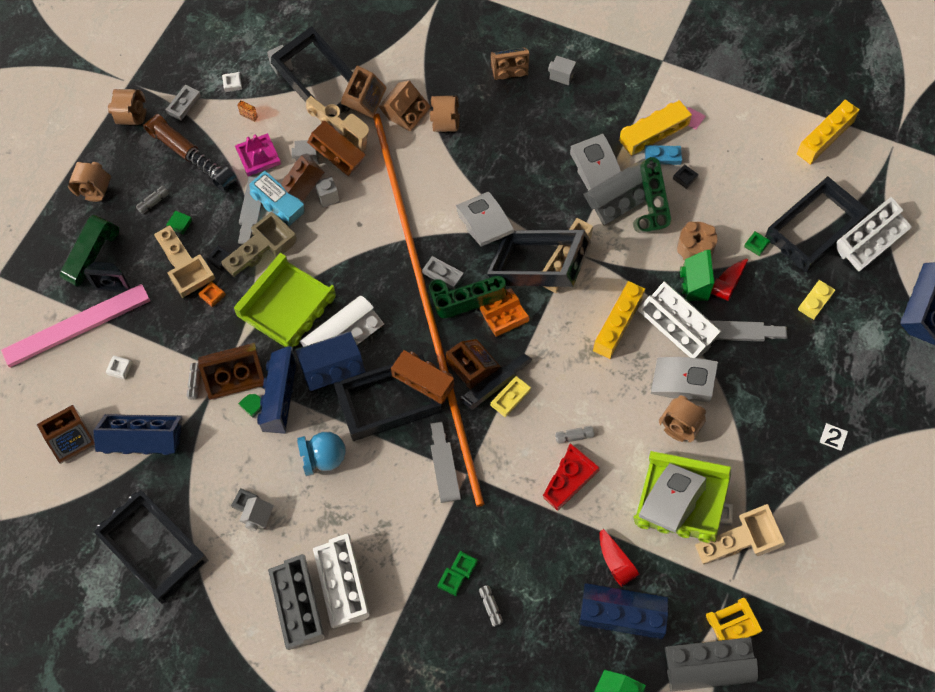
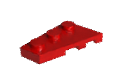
(569, 478)

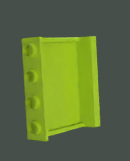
(284, 302)
(706, 517)

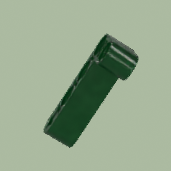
(651, 194)
(87, 248)
(492, 290)

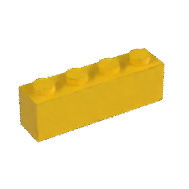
(655, 127)
(827, 132)
(618, 320)

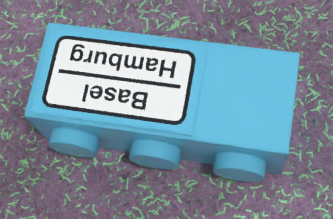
(276, 199)

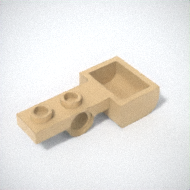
(352, 127)
(188, 272)
(757, 530)

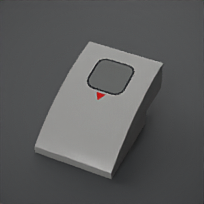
(594, 161)
(484, 219)
(684, 377)
(673, 497)

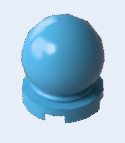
(322, 452)

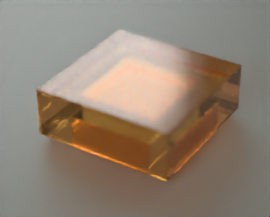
(247, 111)

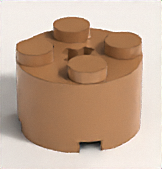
(127, 106)
(445, 113)
(89, 181)
(696, 238)
(683, 419)

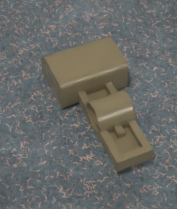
(269, 235)

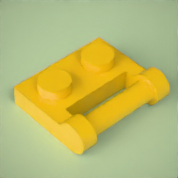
(742, 627)

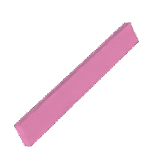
(75, 325)

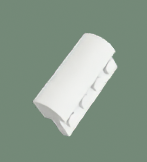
(873, 234)
(354, 317)
(679, 321)
(341, 582)

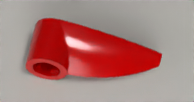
(727, 282)
(617, 561)

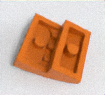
(504, 314)

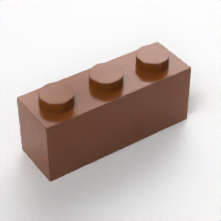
(336, 148)
(423, 376)

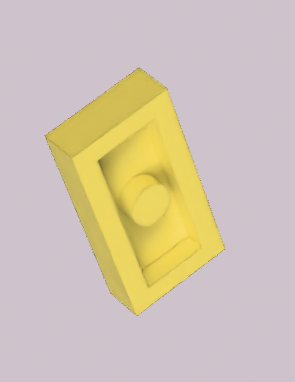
(816, 299)
(510, 396)

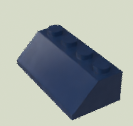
(920, 309)
(278, 391)
(138, 434)
(624, 611)

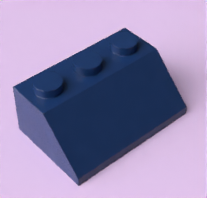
(330, 360)

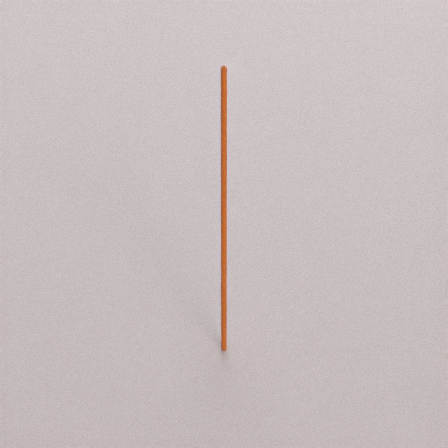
(428, 311)

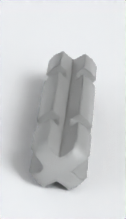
(152, 200)
(194, 381)
(574, 434)
(490, 605)

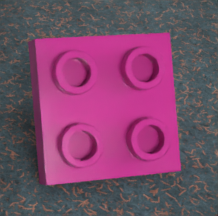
(257, 154)

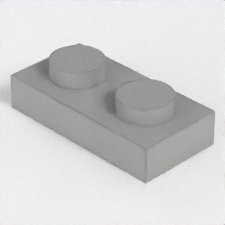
(183, 102)
(439, 270)

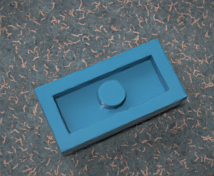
(665, 154)

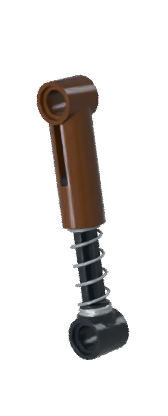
(159, 128)

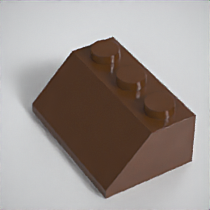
(231, 371)

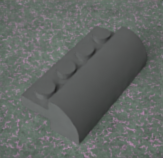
(618, 193)
(296, 603)
(711, 664)

